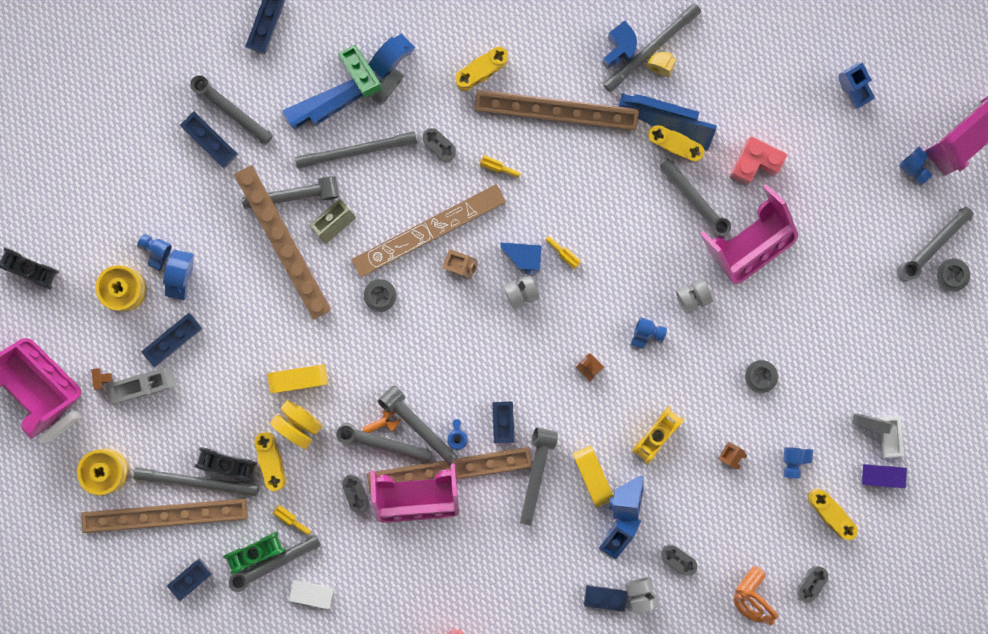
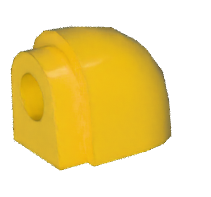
(662, 63)

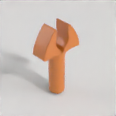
(382, 423)

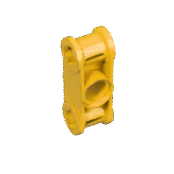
(481, 68)
(676, 143)
(652, 446)
(270, 461)
(832, 514)

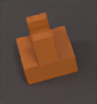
(589, 367)
(99, 379)
(732, 455)

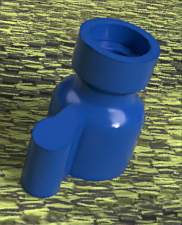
(914, 164)
(158, 250)
(645, 330)
(457, 438)
(794, 458)

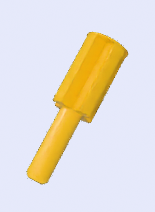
(497, 166)
(565, 254)
(288, 518)

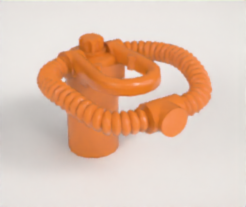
(746, 592)

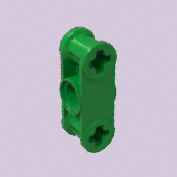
(241, 558)

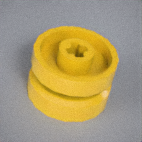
(109, 285)
(295, 426)
(90, 471)

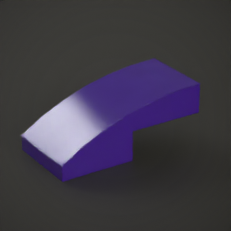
(884, 476)

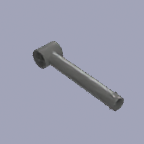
(231, 109)
(326, 188)
(695, 198)
(934, 245)
(392, 400)
(544, 440)
(383, 443)
(274, 563)

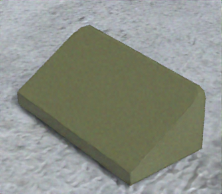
(332, 221)

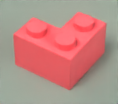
(757, 155)

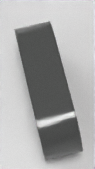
(388, 87)
(436, 147)
(872, 423)
(359, 491)
(682, 556)
(808, 581)

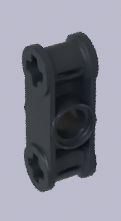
(40, 273)
(213, 464)

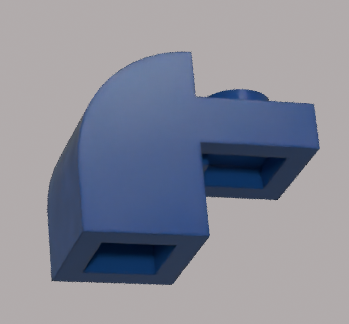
(625, 42)
(390, 55)
(855, 83)
(177, 274)

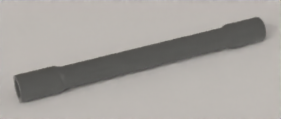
(619, 76)
(397, 141)
(152, 475)

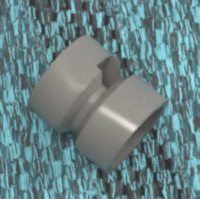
(522, 291)
(701, 294)
(641, 595)

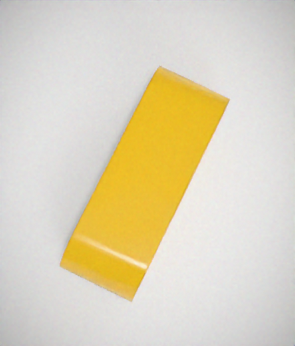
(297, 378)
(593, 476)

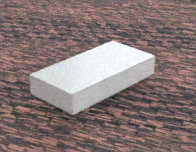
(60, 427)
(892, 443)
(311, 594)

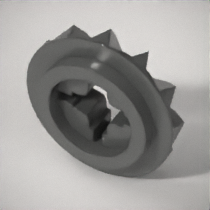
(962, 277)
(376, 286)
(770, 373)

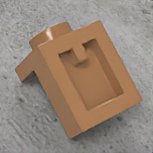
(460, 264)

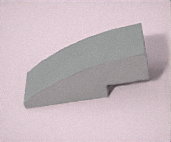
(141, 385)

